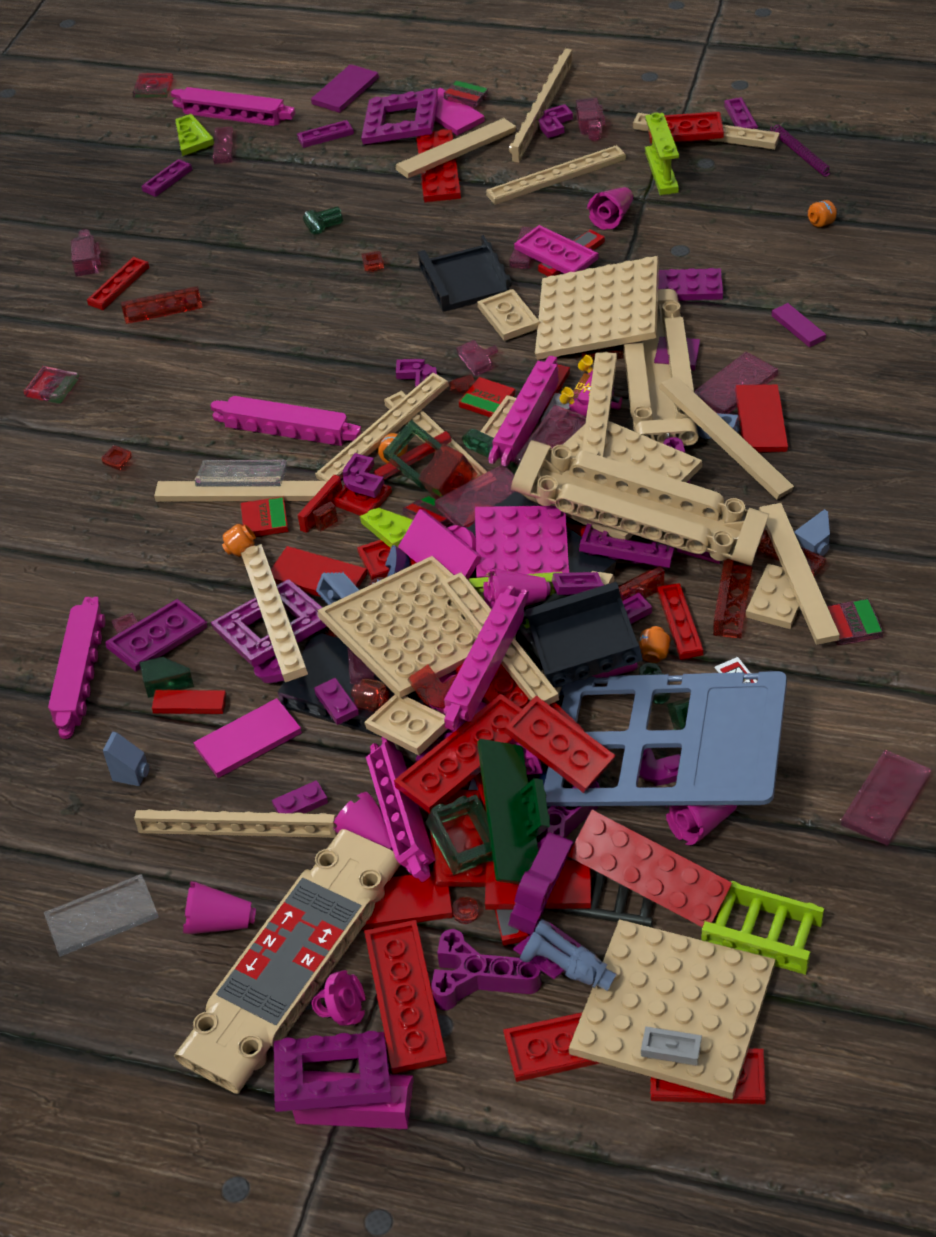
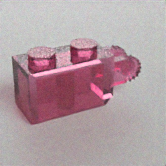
(590, 117)
(85, 254)

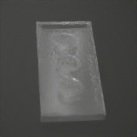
(241, 473)
(100, 915)

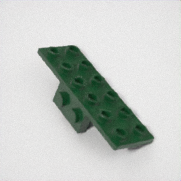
(513, 809)

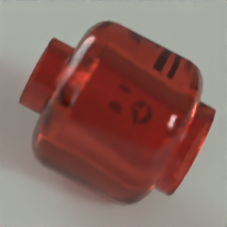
(369, 694)

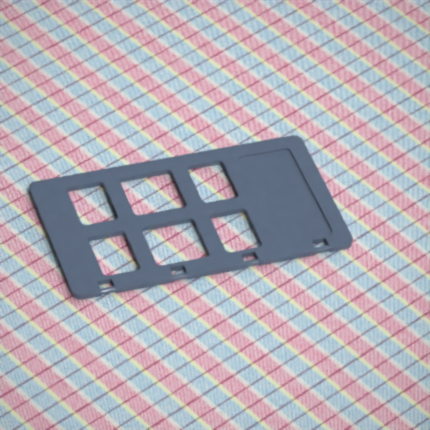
(725, 746)

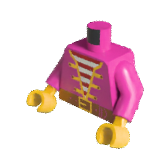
(579, 398)

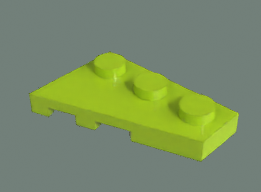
(192, 135)
(386, 525)

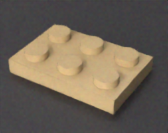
(508, 314)
(773, 599)
(407, 723)

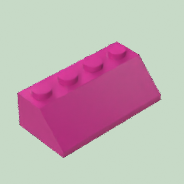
(375, 1115)

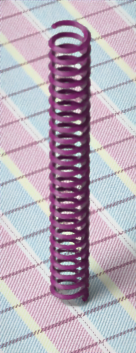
(809, 154)

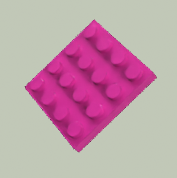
(521, 539)

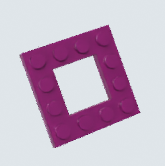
(375, 129)
(599, 543)
(256, 651)
(291, 1053)

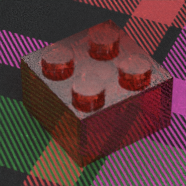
(446, 472)

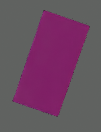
(344, 88)
(156, 634)

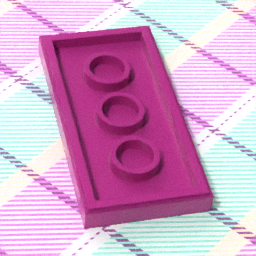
(456, 115)
(556, 250)
(430, 538)
(247, 737)

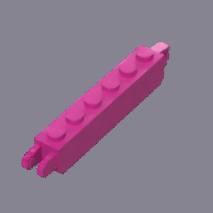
(232, 106)
(525, 412)
(285, 420)
(484, 657)
(76, 666)
(399, 812)

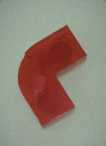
(430, 687)

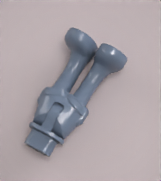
(577, 962)

